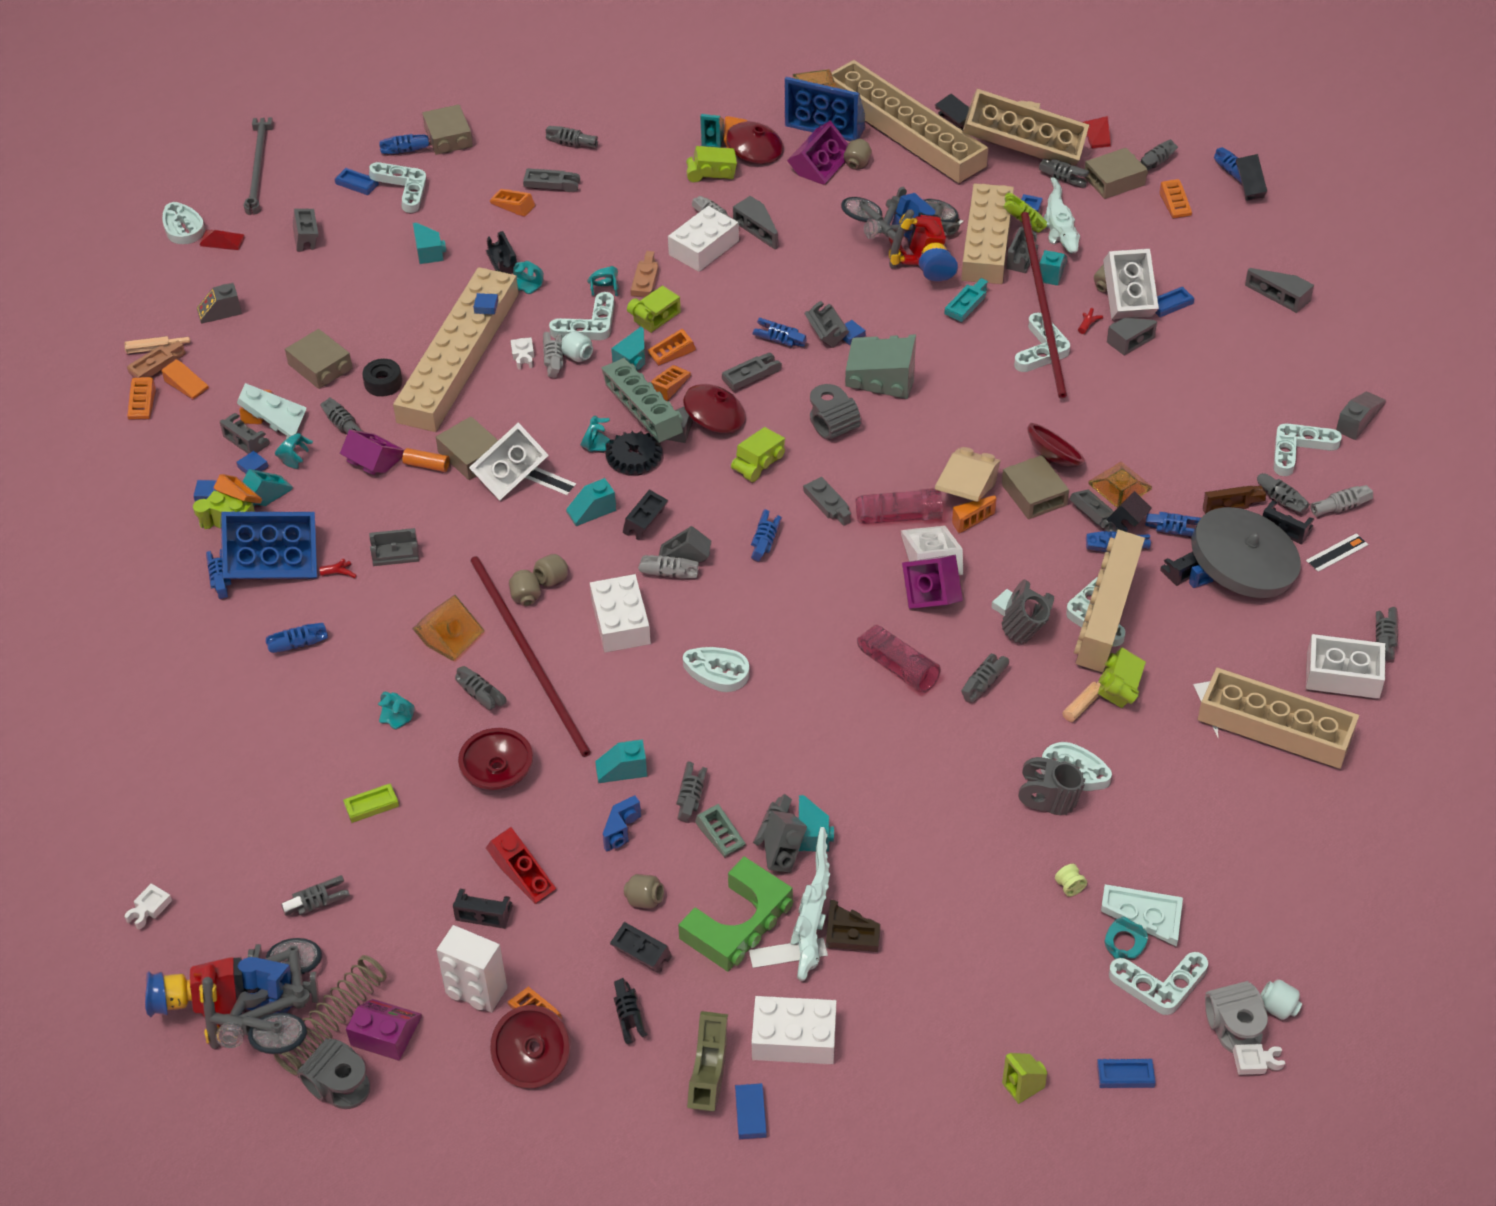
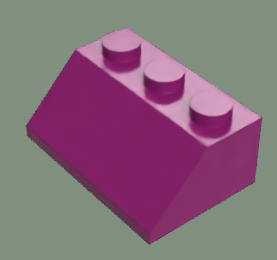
(820, 154)

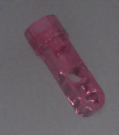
(899, 506)
(899, 658)

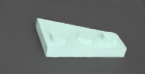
(277, 411)

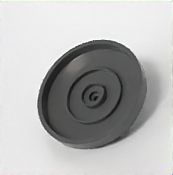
(1245, 552)

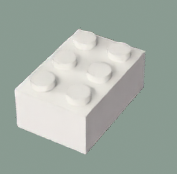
(703, 238)
(1130, 284)
(620, 613)
(1345, 666)
(472, 969)
(794, 1030)

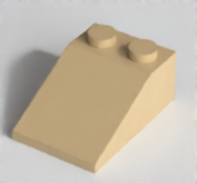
(969, 474)

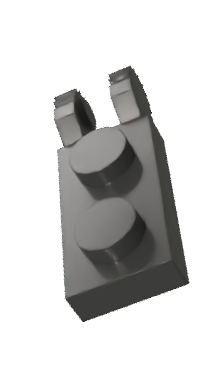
(551, 179)
(751, 371)

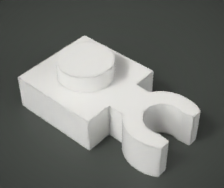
(522, 351)
(148, 903)
(1253, 1060)

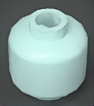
(577, 346)
(1281, 999)

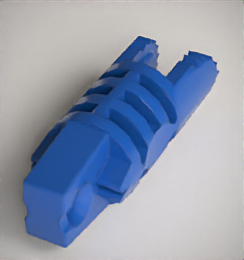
(403, 143)
(1227, 161)
(780, 333)
(1172, 523)
(764, 535)
(216, 575)
(296, 637)

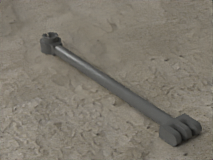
(261, 128)

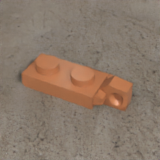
(645, 276)
(156, 360)

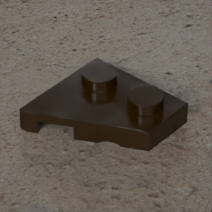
(851, 930)

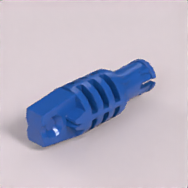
(1099, 540)

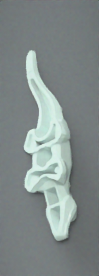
(1061, 221)
(810, 911)

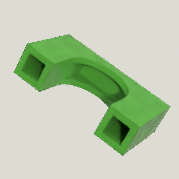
(729, 943)

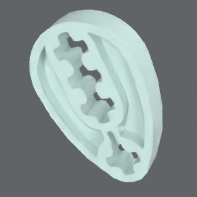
(185, 215)
(709, 658)
(1085, 760)

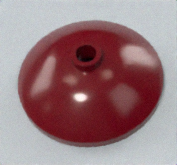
(754, 142)
(714, 408)
(1054, 447)
(492, 750)
(513, 1049)

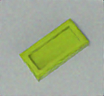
(371, 803)

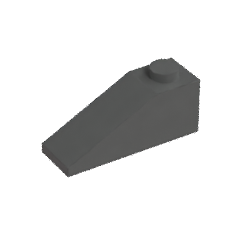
(756, 220)
(1280, 287)
(1358, 414)

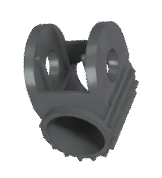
(834, 415)
(1016, 621)
(1056, 789)
(335, 1071)

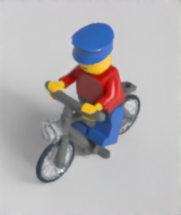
(918, 221)
(250, 984)

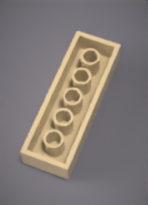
(1025, 128)
(986, 234)
(1108, 600)
(1278, 717)

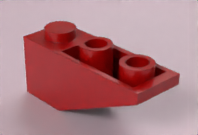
(520, 865)

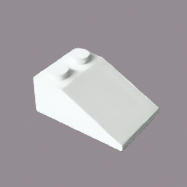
(508, 461)
(930, 543)

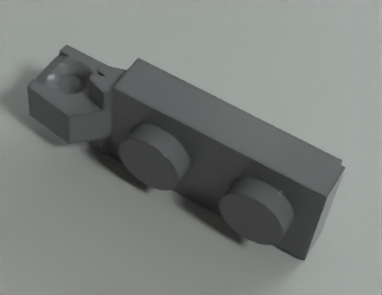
(828, 500)
(1094, 508)

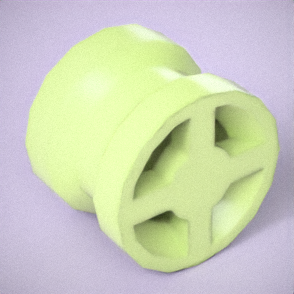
(1071, 880)

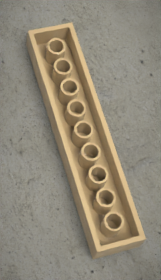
(913, 123)
(454, 352)

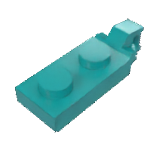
(967, 300)

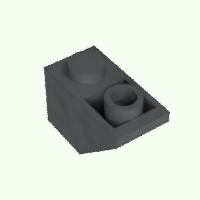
(783, 840)

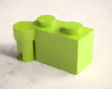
(711, 162)
(655, 308)
(758, 453)
(210, 509)
(1121, 677)

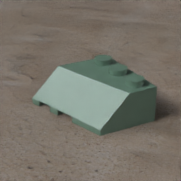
(882, 365)

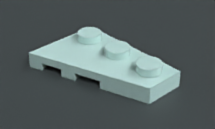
(1154, 911)

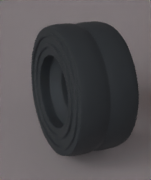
(384, 386)

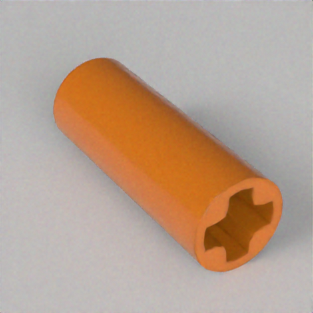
(426, 459)

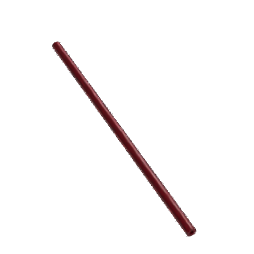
(1058, 375)
(531, 658)

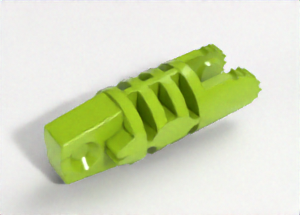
(1016, 207)

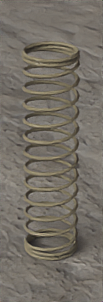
(361, 965)

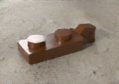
(1233, 497)

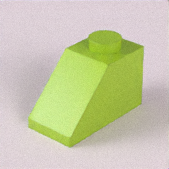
(1023, 1076)

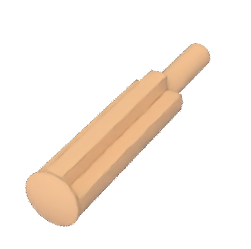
(150, 344)
(1081, 702)

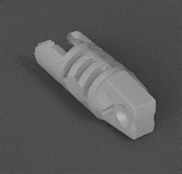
(552, 354)
(669, 566)

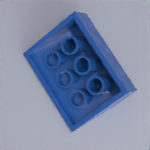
(813, 105)
(268, 545)

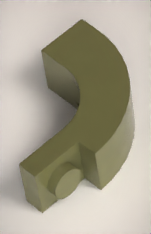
(709, 1061)

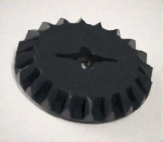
(627, 462)

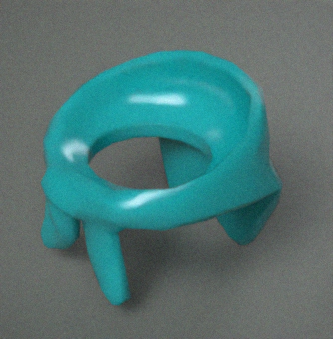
(611, 279)
(525, 281)
(593, 439)
(286, 450)
(395, 710)
(1126, 925)

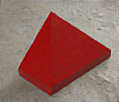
(1098, 132)
(222, 239)

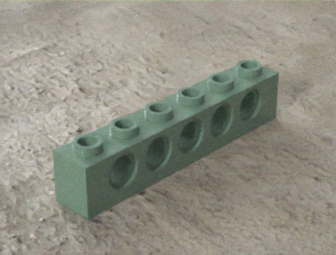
(642, 400)

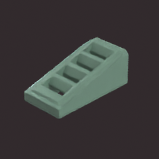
(717, 813)

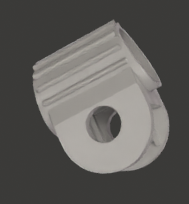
(1236, 1011)

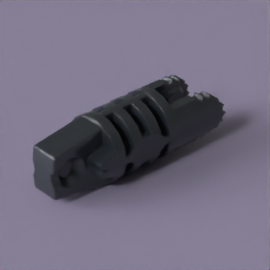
(628, 1010)

